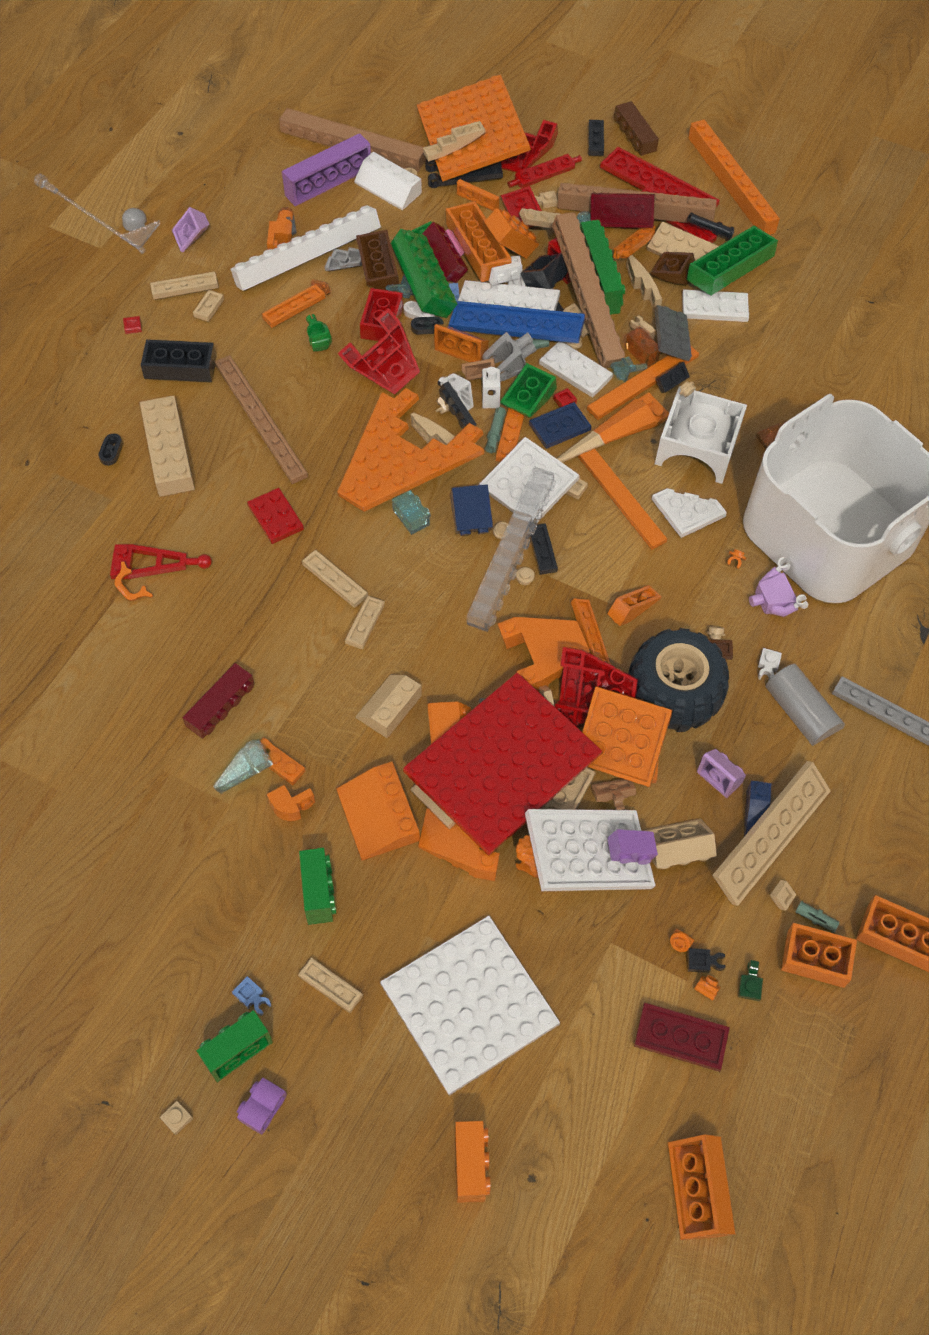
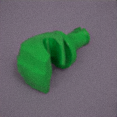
(318, 334)

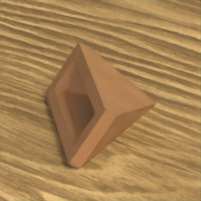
(474, 369)

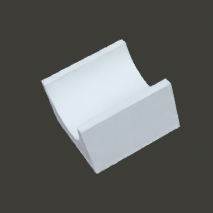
(703, 429)

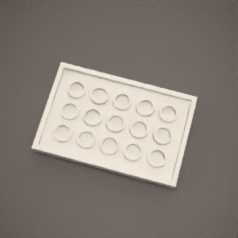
(575, 851)

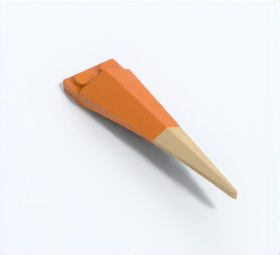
(633, 418)

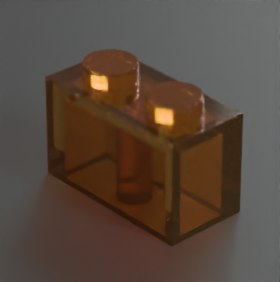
(642, 347)

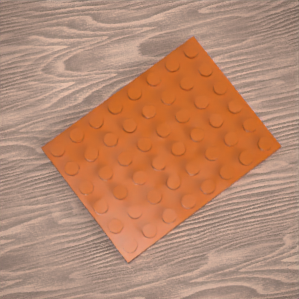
(482, 102)

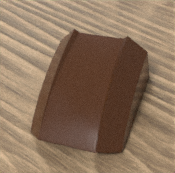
(673, 267)

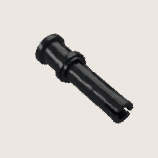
(717, 228)

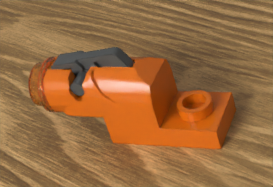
(281, 229)

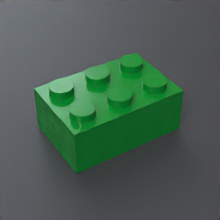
(317, 886)
(234, 1045)

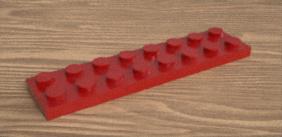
(644, 174)

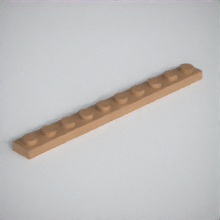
(261, 420)

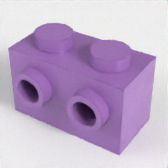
(632, 846)

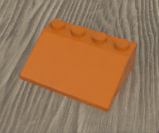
(378, 812)

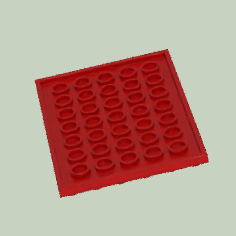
(501, 762)

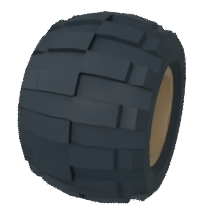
(692, 656)

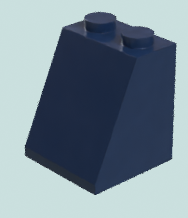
(471, 509)

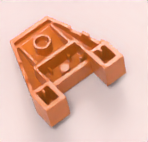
(544, 643)
(457, 848)

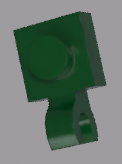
(750, 985)

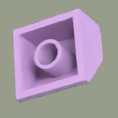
(720, 772)

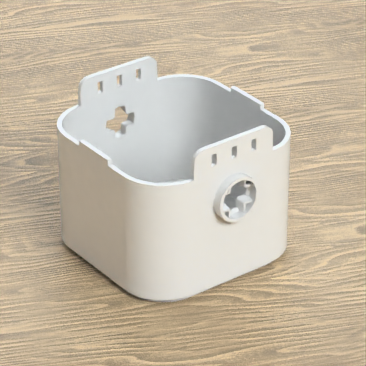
(840, 498)

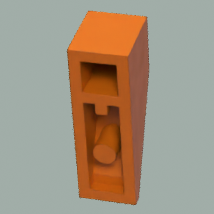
(633, 604)

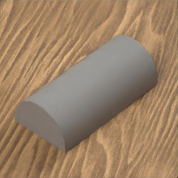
(804, 704)

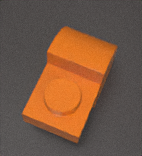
(289, 807)

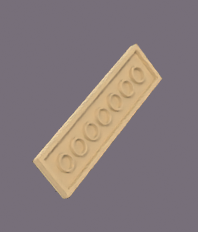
(771, 833)

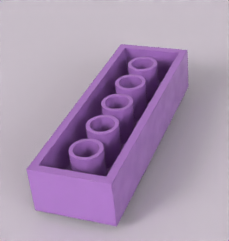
(325, 169)

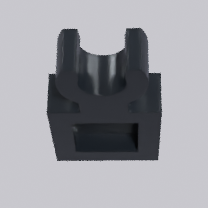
(701, 961)

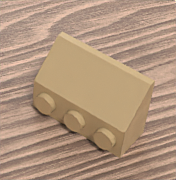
(390, 704)
(683, 843)

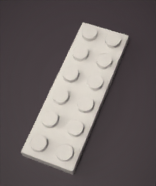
(510, 295)

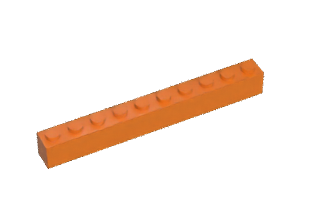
(733, 177)

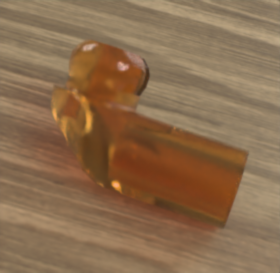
(322, 285)

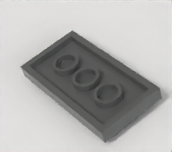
(672, 332)

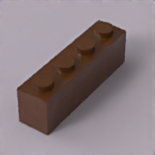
(636, 128)

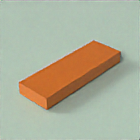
(477, 194)

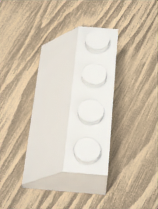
(388, 181)

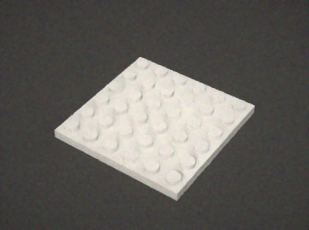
(469, 1004)

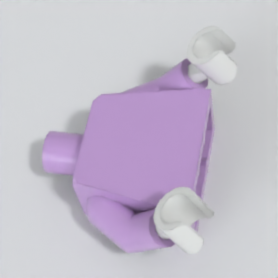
(776, 594)

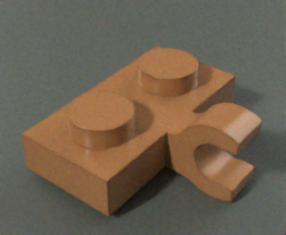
(614, 790)

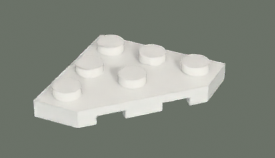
(687, 511)

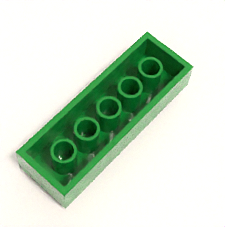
(732, 260)
(604, 264)
(423, 273)

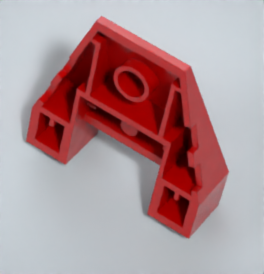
(539, 146)
(389, 360)

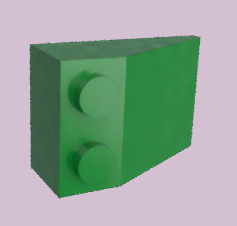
(530, 390)

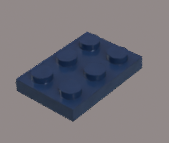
(560, 425)

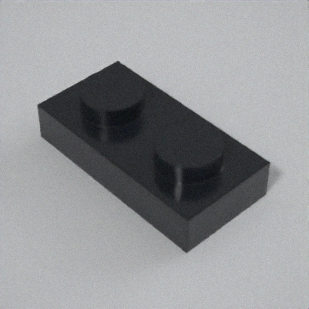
(672, 377)

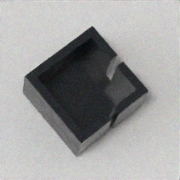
(545, 272)

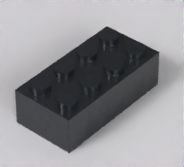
(178, 360)

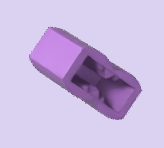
(261, 1106)

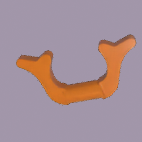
(124, 591)

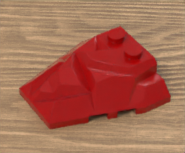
(580, 677)

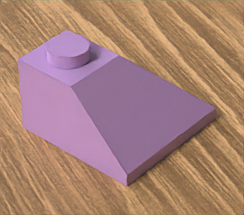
(189, 228)

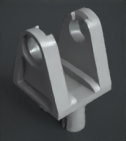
(513, 351)

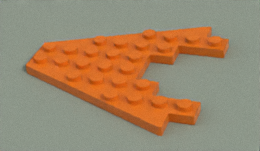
(391, 465)

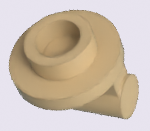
(443, 408)

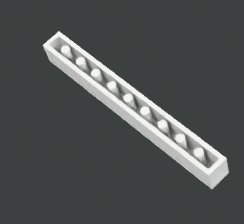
(305, 248)

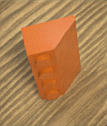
(701, 1188)

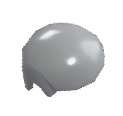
(133, 219)

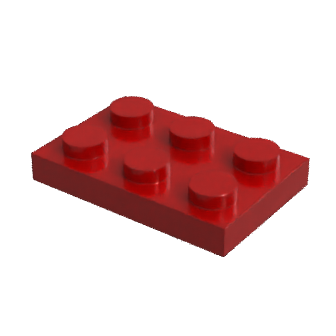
(519, 199)
(275, 515)

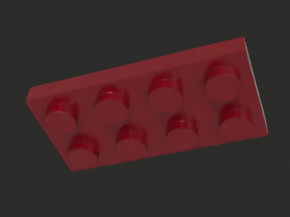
(623, 209)
(682, 1037)

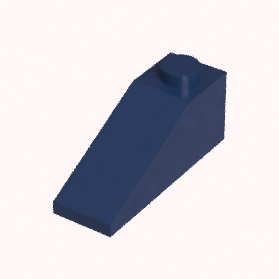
(757, 802)

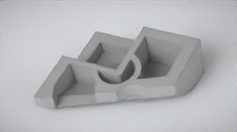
(343, 259)

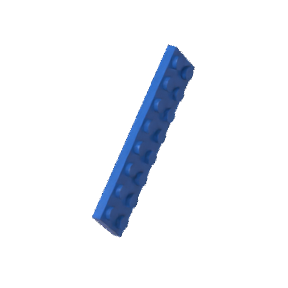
(517, 321)

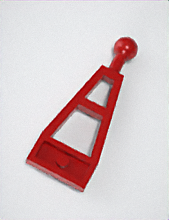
(125, 554)

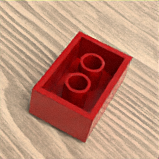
(376, 304)

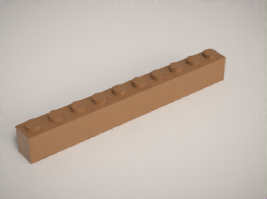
(333, 133)
(666, 206)
(587, 289)

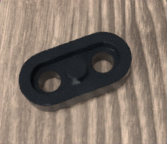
(425, 325)
(108, 452)

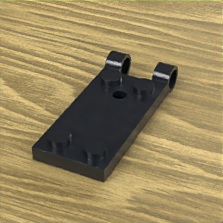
(485, 173)

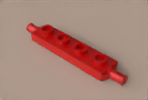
(544, 171)

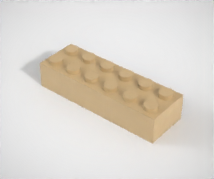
(166, 446)

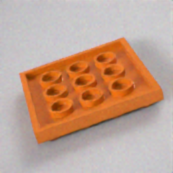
(627, 733)

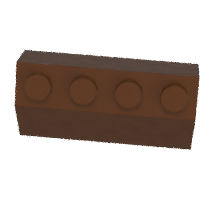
(377, 259)

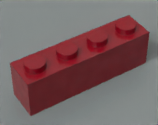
(445, 252)
(219, 701)

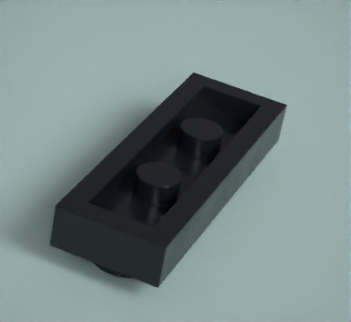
(596, 137)
(456, 405)
(543, 550)

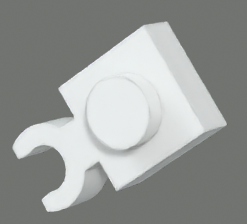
(769, 663)

